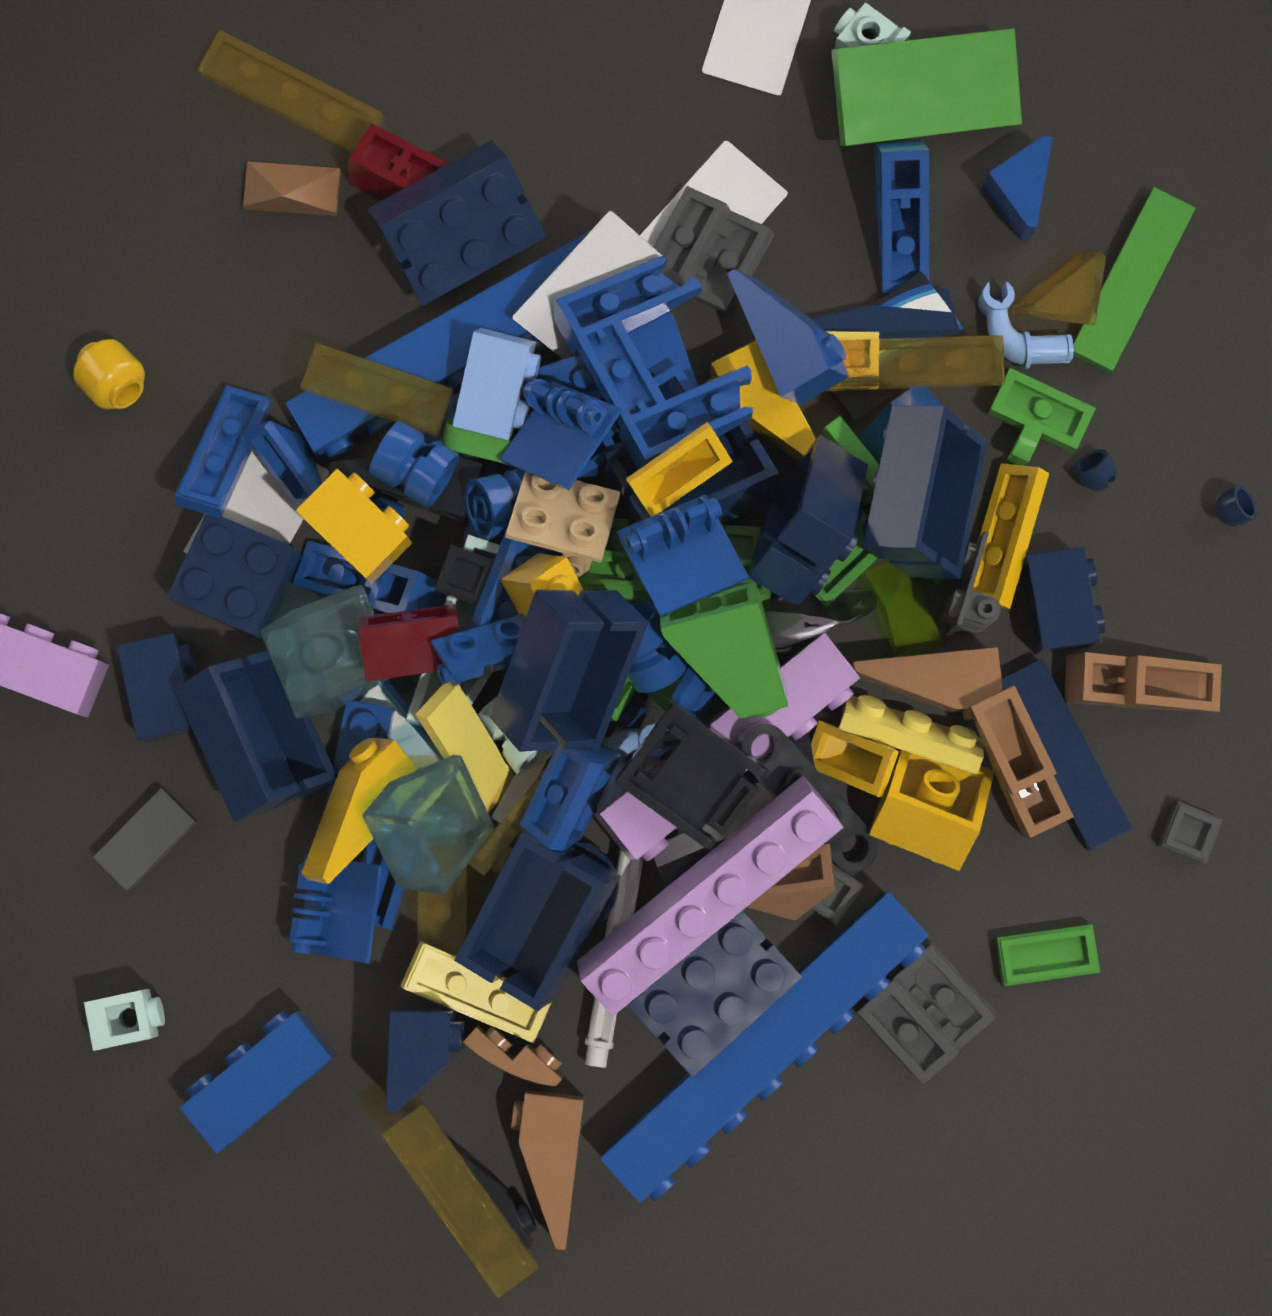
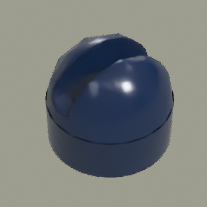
(1096, 470)
(1236, 506)
(633, 713)

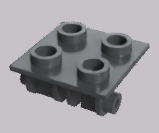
(969, 608)

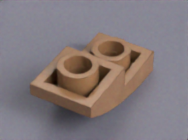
(530, 1064)

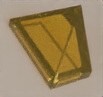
(1069, 292)

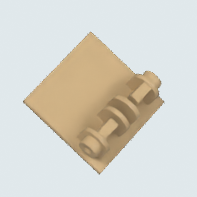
(564, 520)

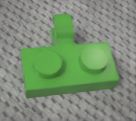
(1040, 414)

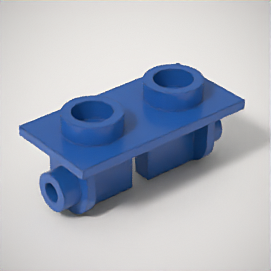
(471, 650)

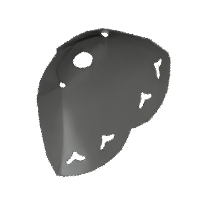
(794, 624)

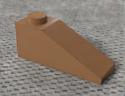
(940, 679)
(549, 1145)

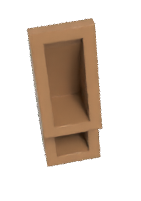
(1142, 682)
(1020, 762)

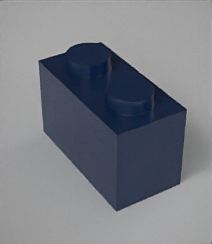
(1062, 600)
(151, 674)

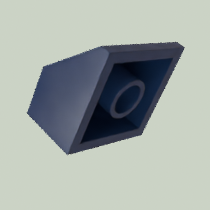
(418, 1049)

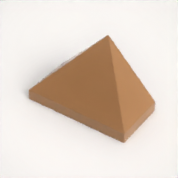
(292, 188)
(800, 888)

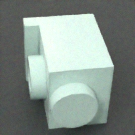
(853, 23)
(107, 1022)

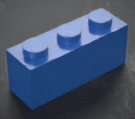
(256, 1079)

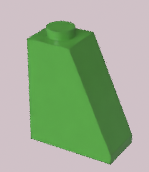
(731, 649)

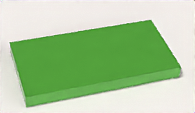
(926, 87)

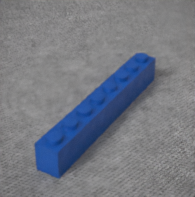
(431, 352)
(714, 1099)

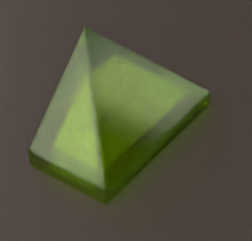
(903, 611)

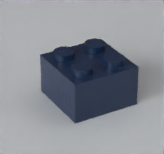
(235, 575)

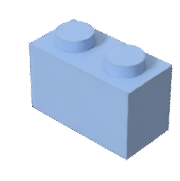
(495, 382)

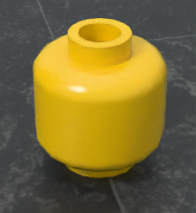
(109, 374)

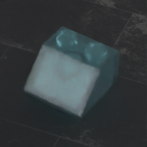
(320, 652)
(429, 825)

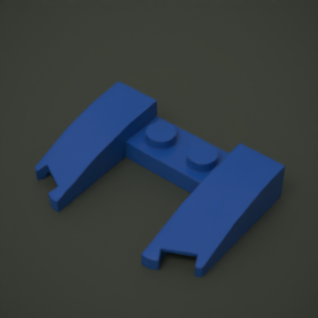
(597, 328)

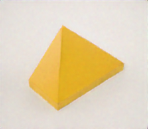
(679, 469)
(853, 758)

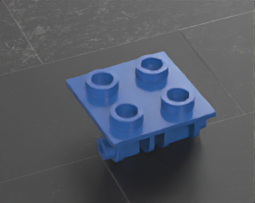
(559, 432)
(683, 554)
(339, 914)

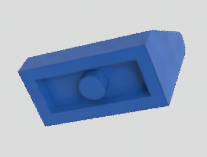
(568, 795)

